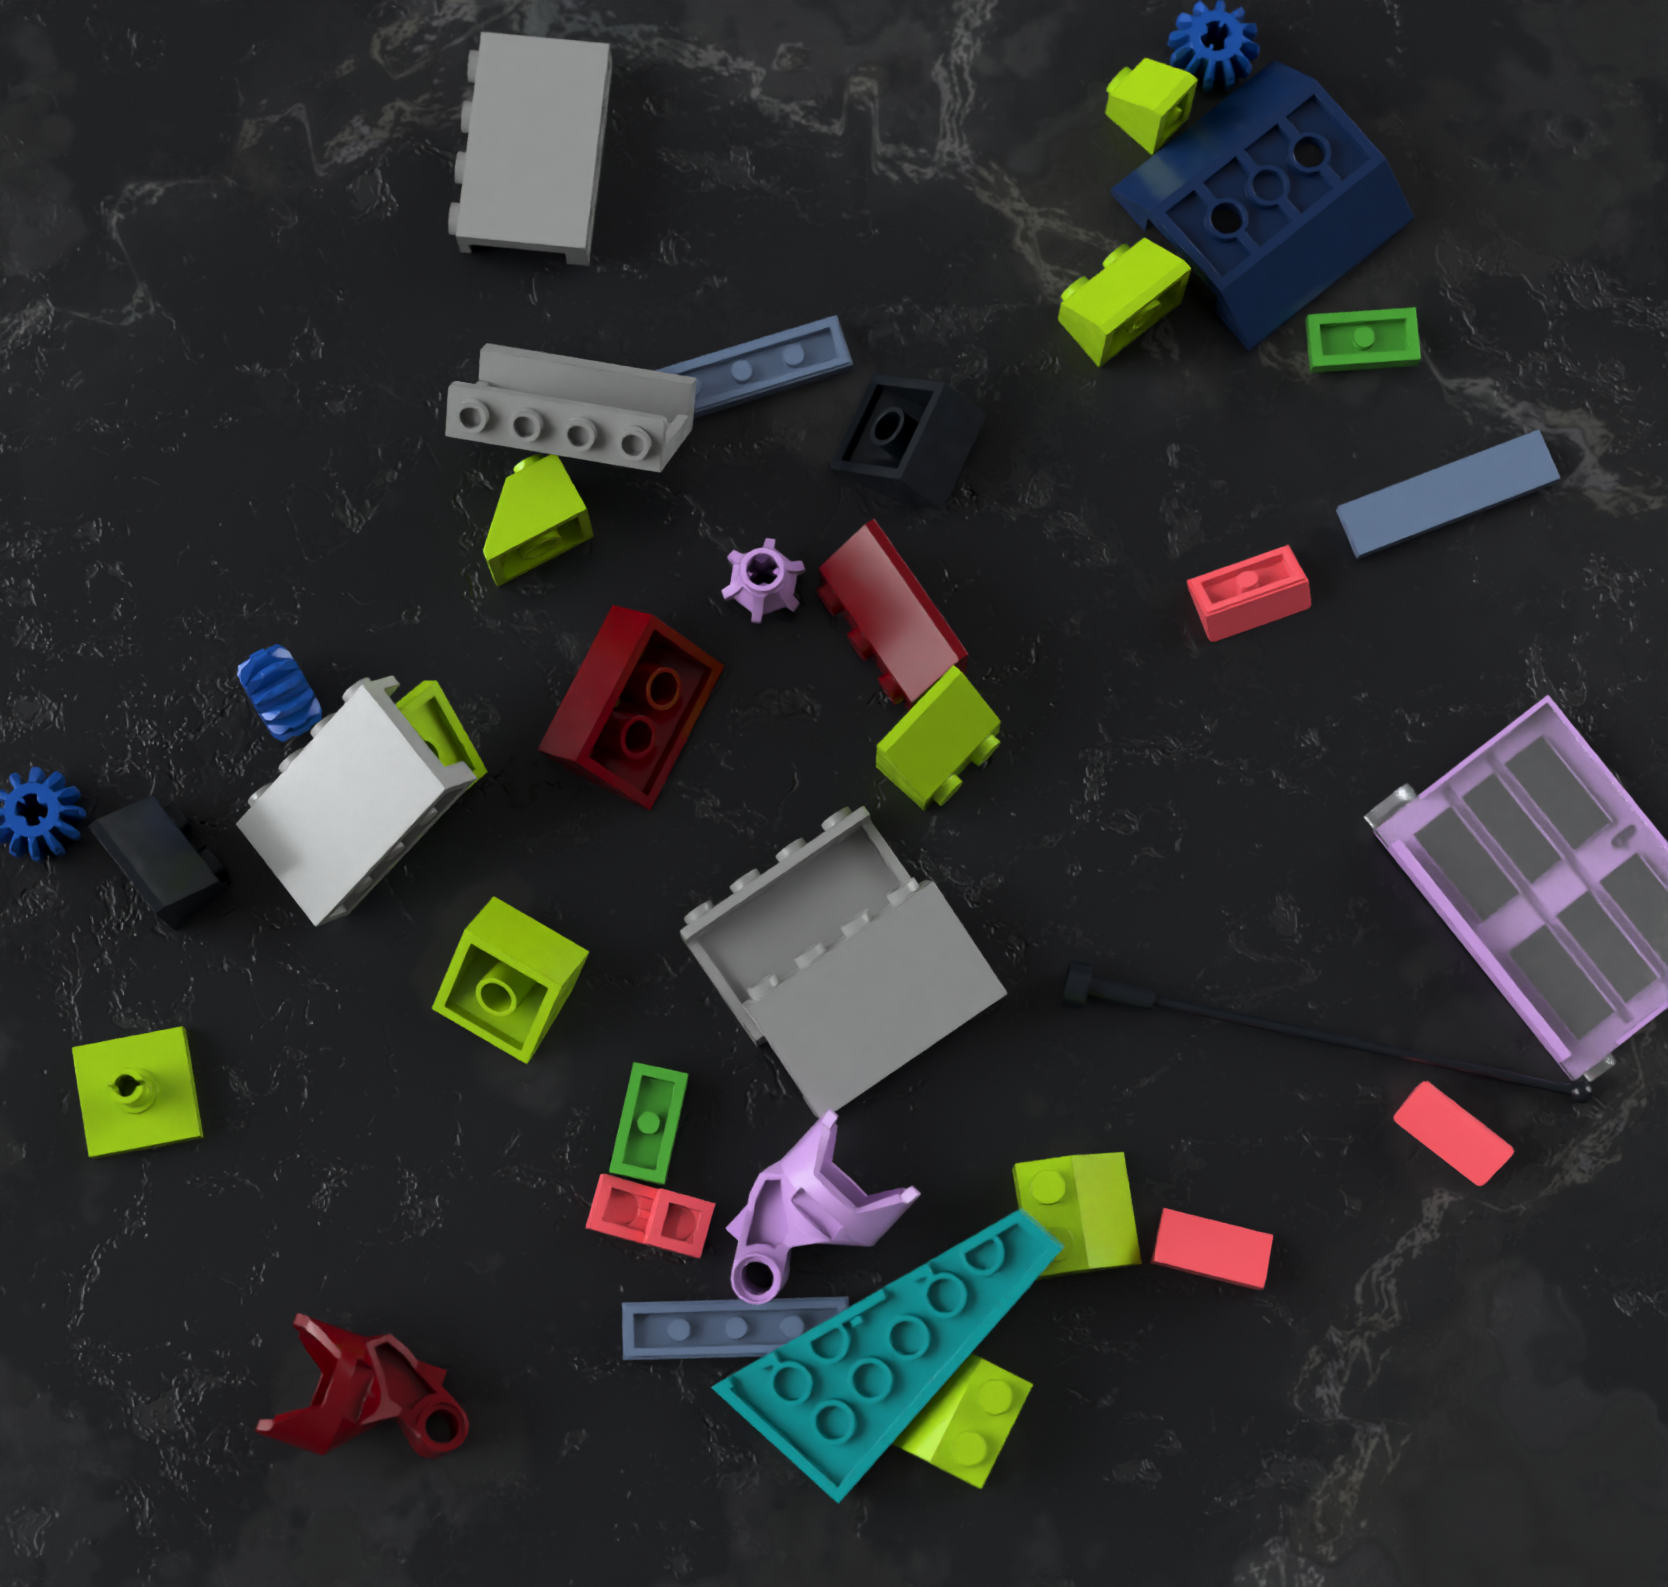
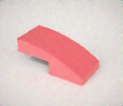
(650, 1216)

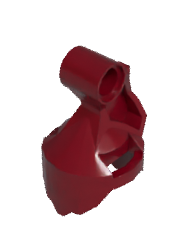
(364, 1386)

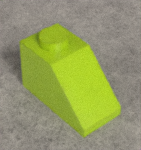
(1151, 102)

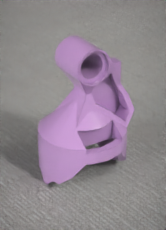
(806, 1203)

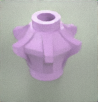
(764, 597)

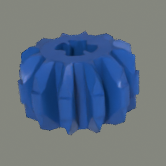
(1217, 27)
(279, 692)
(53, 828)

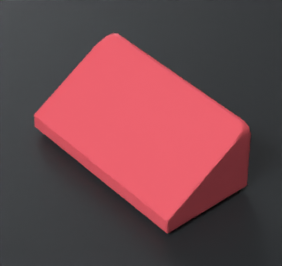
(1250, 593)
(1453, 1133)
(1212, 1249)

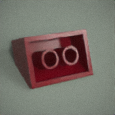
(889, 616)
(631, 706)

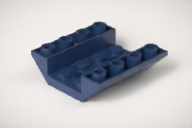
(1297, 221)

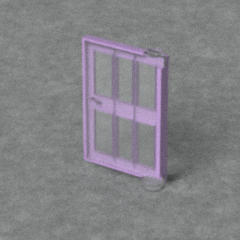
(1544, 883)

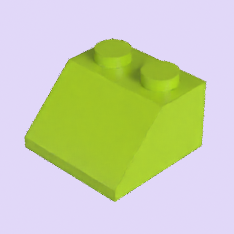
(1123, 299)
(535, 518)
(939, 740)
(509, 979)
(1085, 1207)
(967, 1420)

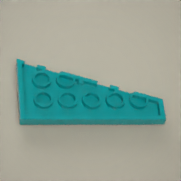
(866, 1372)

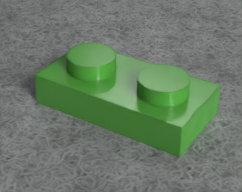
(1362, 340)
(649, 1123)

